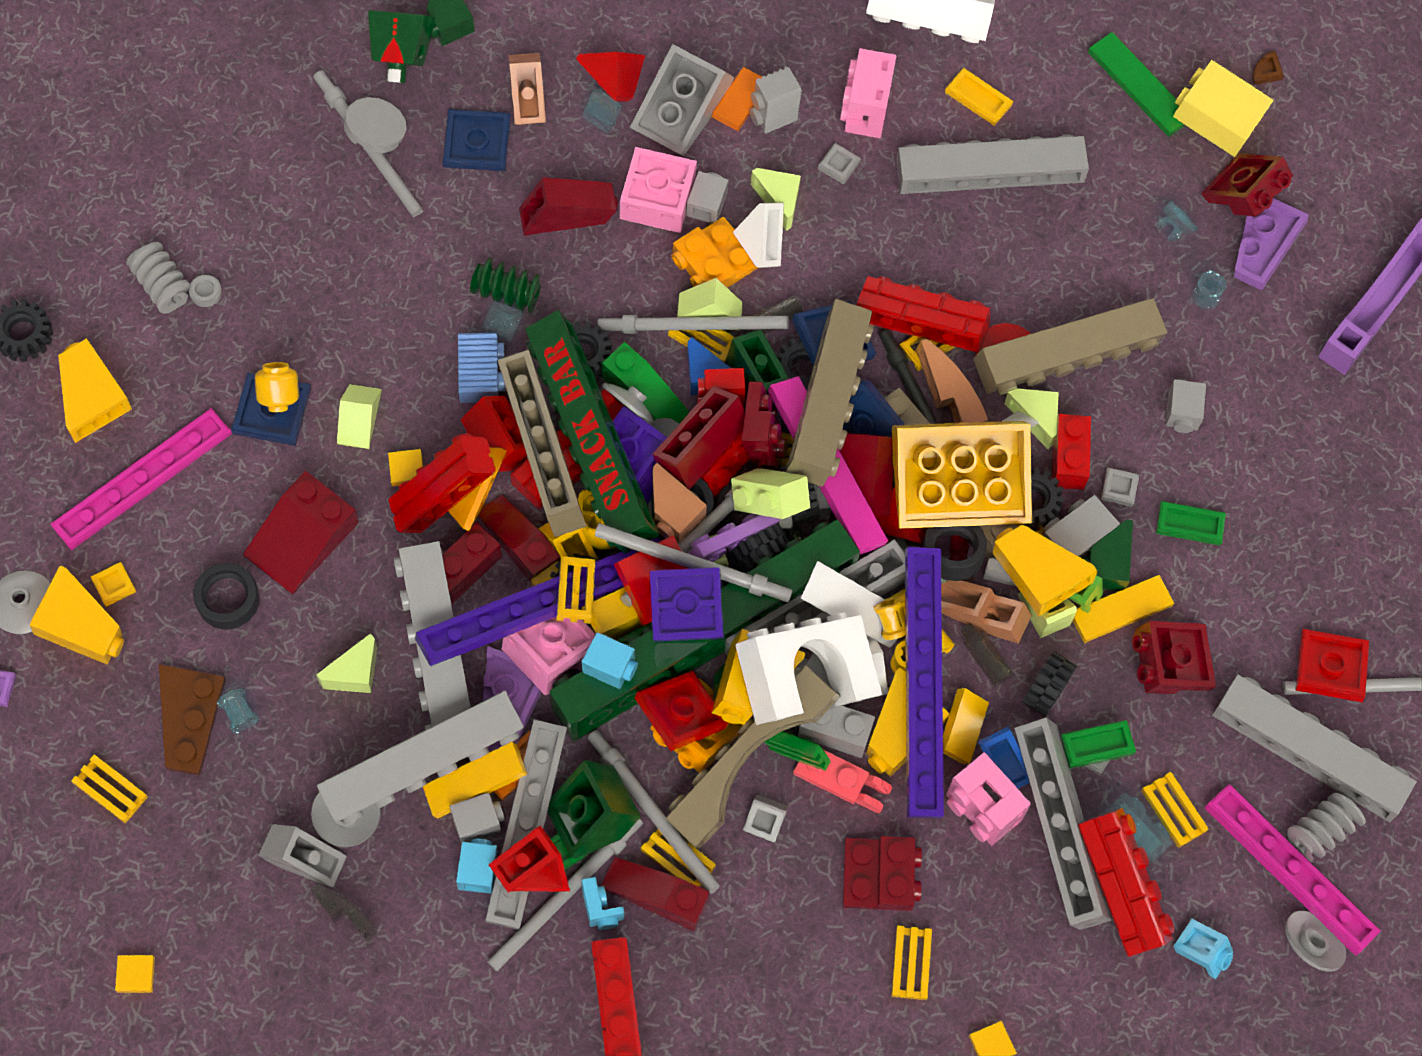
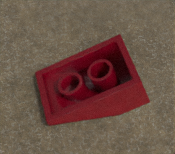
(301, 532)

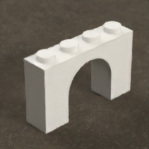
(769, 664)

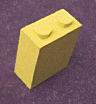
(1221, 107)

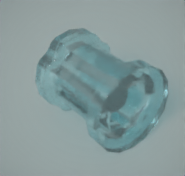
(1209, 290)
(238, 710)

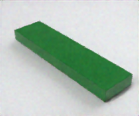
(1137, 82)

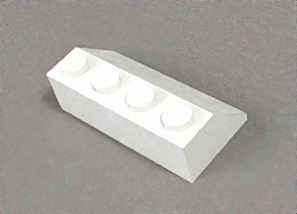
(944, 17)

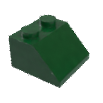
(592, 809)

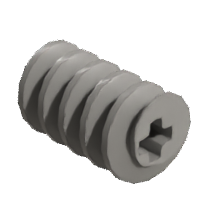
(159, 277)
(1324, 824)

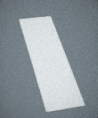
(839, 594)

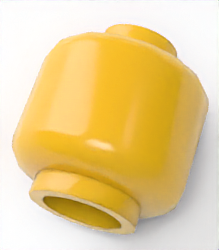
(276, 386)

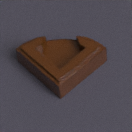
(1267, 69)

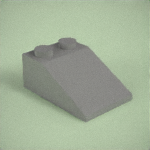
(681, 100)

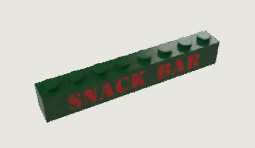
(590, 428)

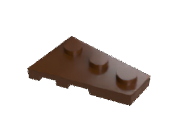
(188, 716)

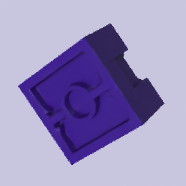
(639, 443)
(686, 604)

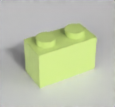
(770, 493)

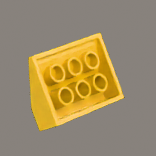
(962, 474)

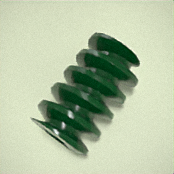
(506, 285)

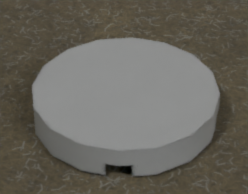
(374, 125)

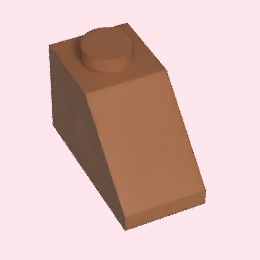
(527, 88)
(675, 507)

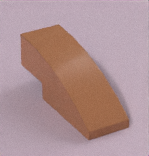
(949, 385)
(984, 609)

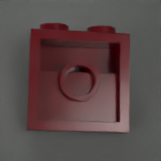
(1249, 183)
(762, 430)
(1173, 657)
(881, 873)

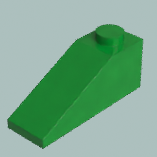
(629, 369)

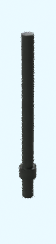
(899, 361)

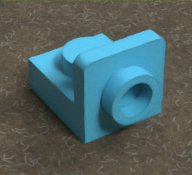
(594, 901)
(1205, 947)

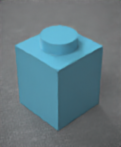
(609, 661)
(473, 867)

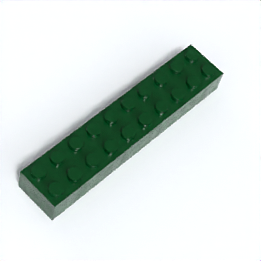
(588, 703)

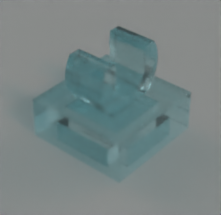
(1179, 219)

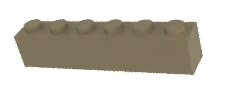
(1070, 346)
(829, 393)
(541, 444)

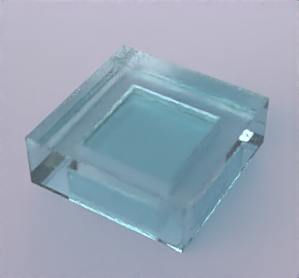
(602, 110)
(502, 320)

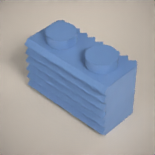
(479, 366)

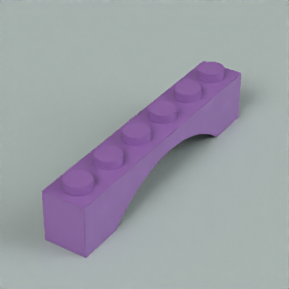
(1376, 305)

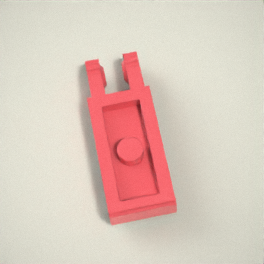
(845, 781)

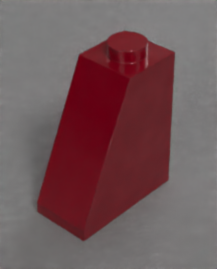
(567, 205)
(872, 467)

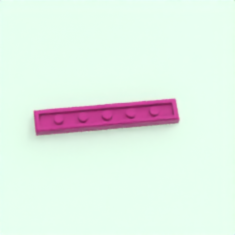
(140, 479)
(841, 490)
(1292, 869)

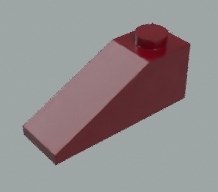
(518, 537)
(657, 892)

